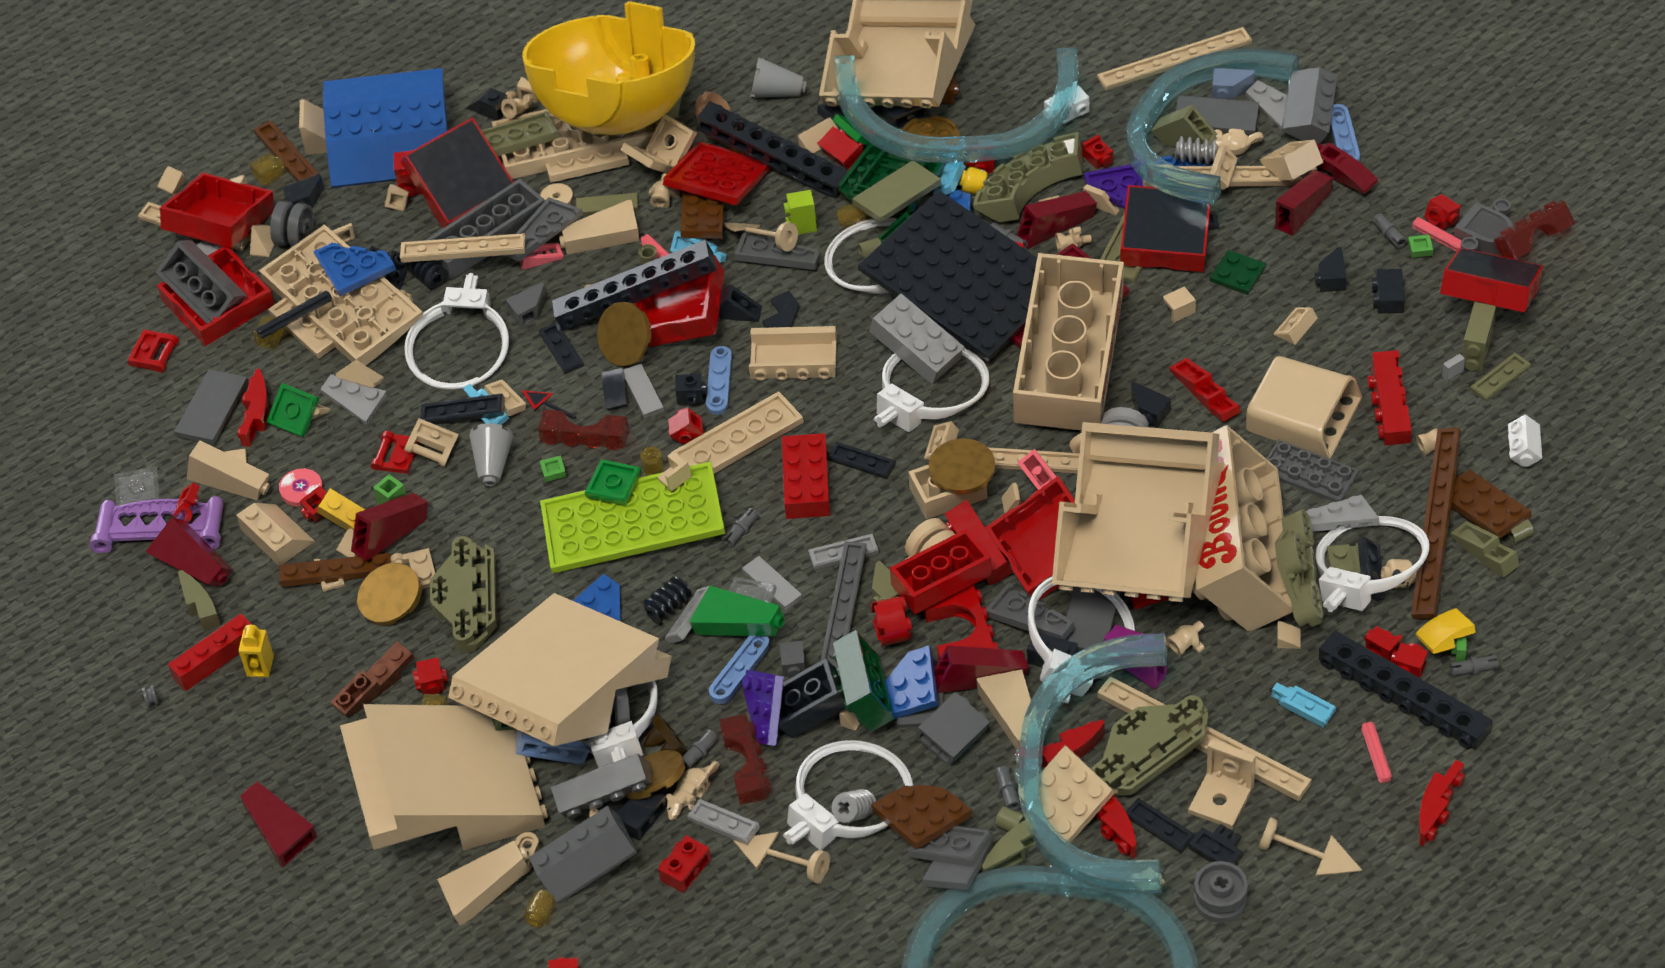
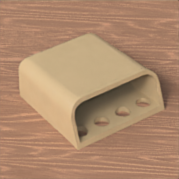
(1298, 405)

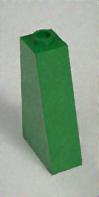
(735, 615)

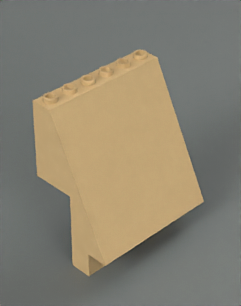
(901, 50)
(1137, 511)
(559, 671)
(437, 771)

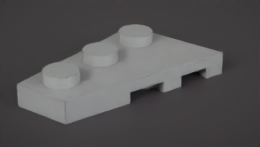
(1270, 101)
(354, 397)
(1344, 512)

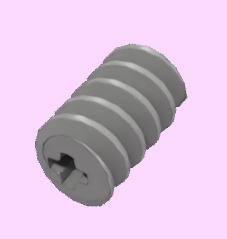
(1195, 150)
(853, 805)

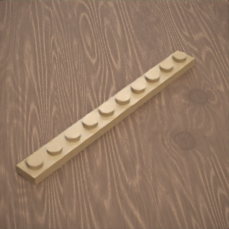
(1266, 770)

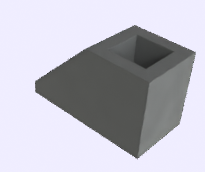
(527, 304)

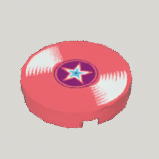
(297, 485)

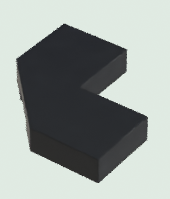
(787, 309)

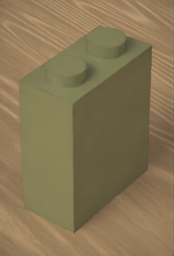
(1478, 336)

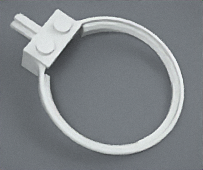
(838, 239)
(457, 297)
(906, 410)
(1355, 589)
(1056, 658)
(624, 738)
(814, 821)

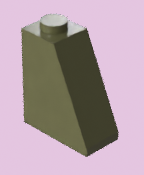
(1185, 123)

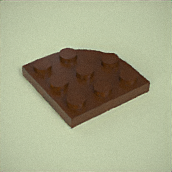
(921, 812)

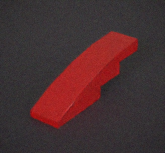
(1201, 385)

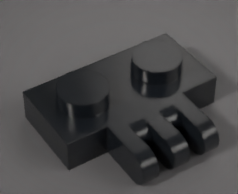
(1216, 845)

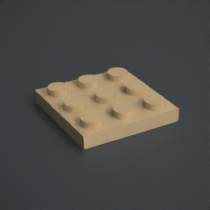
(1071, 794)

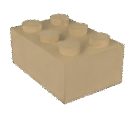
(934, 500)

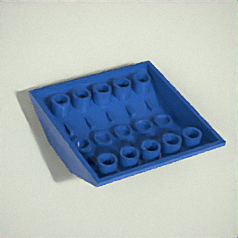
(380, 116)

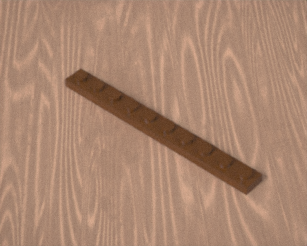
(1437, 522)

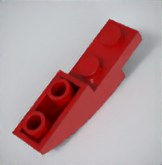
(257, 409)
(1078, 740)
(1436, 801)
(1117, 826)

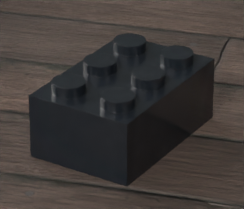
(810, 698)

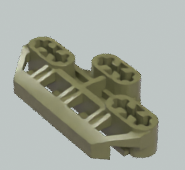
(1298, 568)
(460, 595)
(1142, 737)

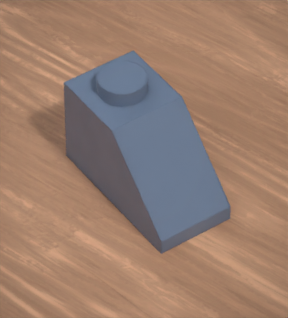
(1231, 82)

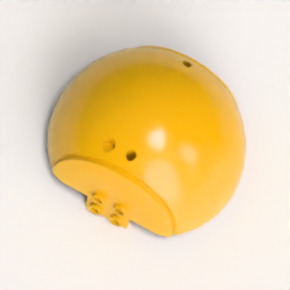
(610, 70)

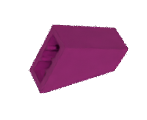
(1151, 674)

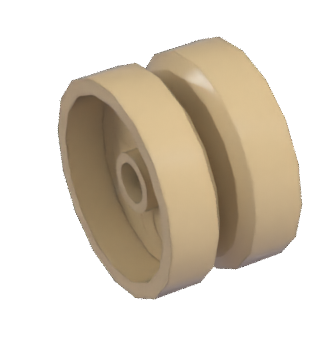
(926, 535)

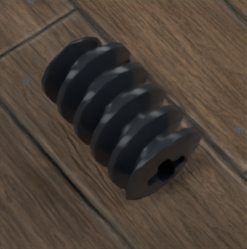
(428, 272)
(666, 597)

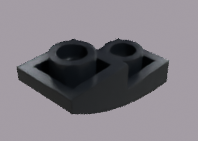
(614, 389)

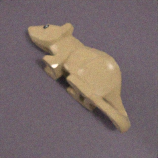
(1237, 140)
(690, 786)

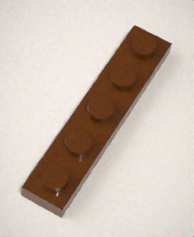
(281, 147)
(330, 570)

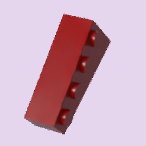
(1389, 398)

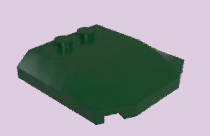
(874, 166)

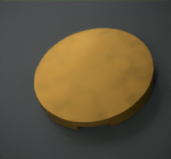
(932, 127)
(623, 334)
(962, 466)
(389, 594)
(666, 769)

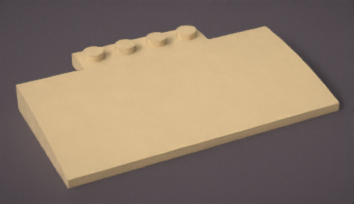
(574, 152)
(356, 323)

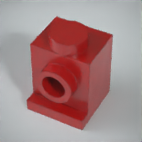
(1097, 152)
(310, 504)
(1382, 642)

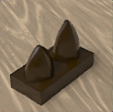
(661, 732)

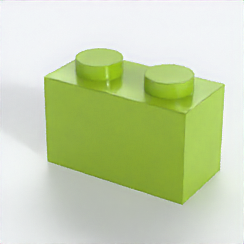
(801, 211)

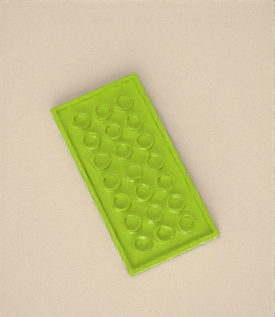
(595, 531)

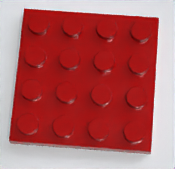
(716, 173)

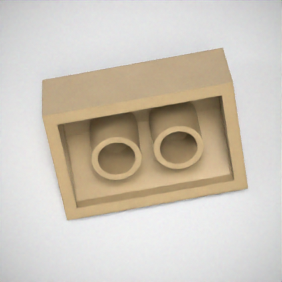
(273, 531)

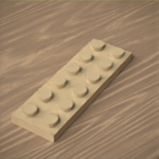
(742, 433)

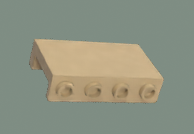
(793, 352)

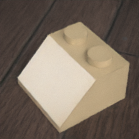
(312, 128)
(1293, 160)

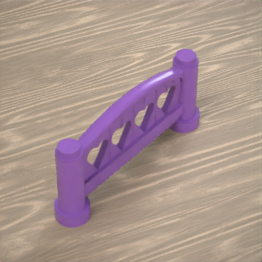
(111, 529)

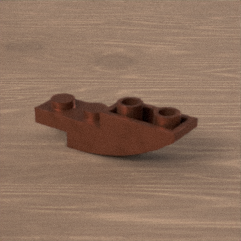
(371, 684)

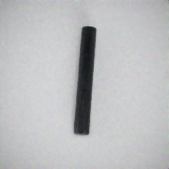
(294, 314)

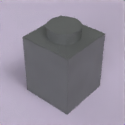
(792, 658)

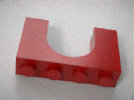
(966, 606)

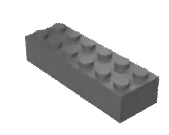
(496, 216)

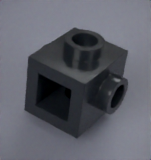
(690, 389)

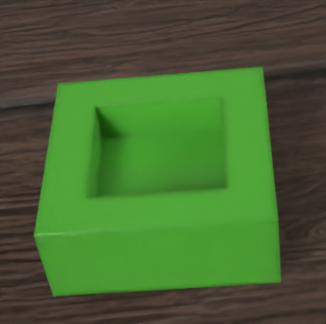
(1420, 246)
(553, 468)
(1460, 649)

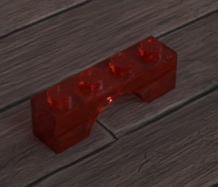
(1551, 220)
(608, 433)
(749, 780)

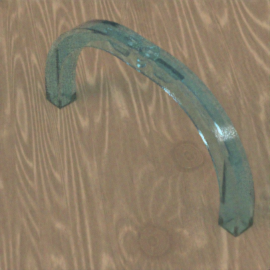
(963, 147)
(1168, 177)
(1096, 660)
(1044, 881)

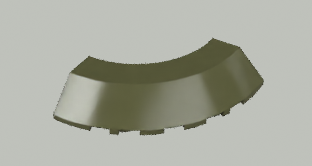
(1026, 175)

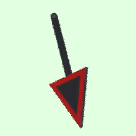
(537, 399)

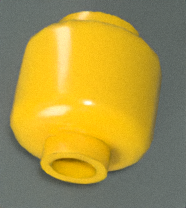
(972, 180)

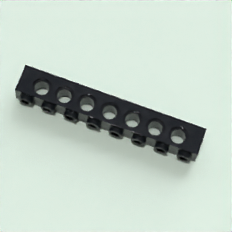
(771, 149)
(634, 284)
(1405, 690)

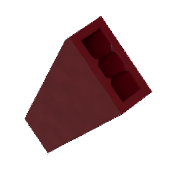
(1301, 201)
(1053, 216)
(386, 523)
(188, 552)
(963, 665)
(278, 824)

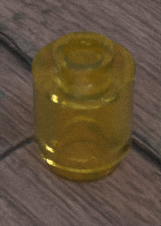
(850, 215)
(651, 461)
(539, 908)

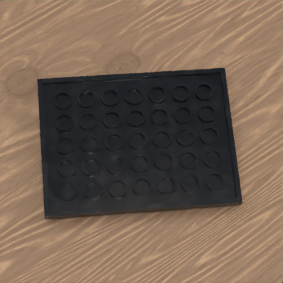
(957, 274)

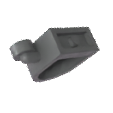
(1483, 225)

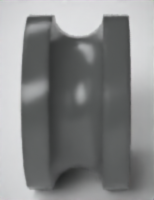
(150, 695)

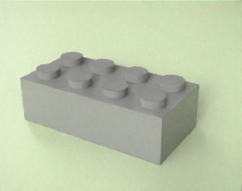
(916, 339)

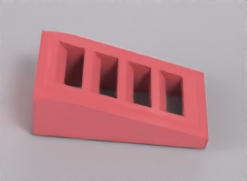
(539, 259)

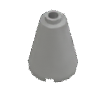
(776, 81)
(490, 450)

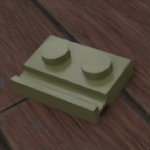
(1344, 557)

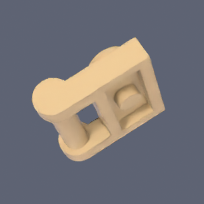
(434, 437)
(420, 562)

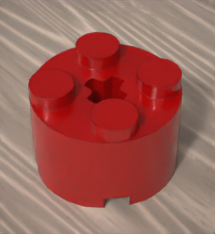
(890, 621)

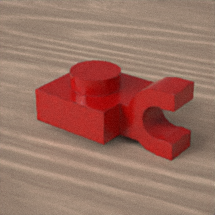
(187, 498)

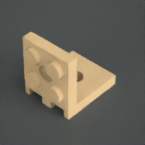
(658, 152)
(1228, 776)

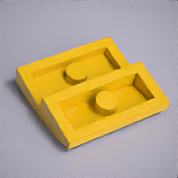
(1442, 630)

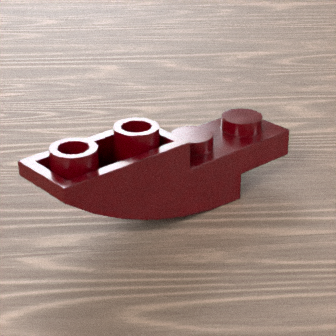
(1346, 168)

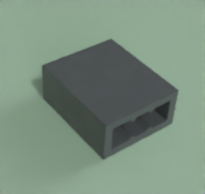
(952, 728)

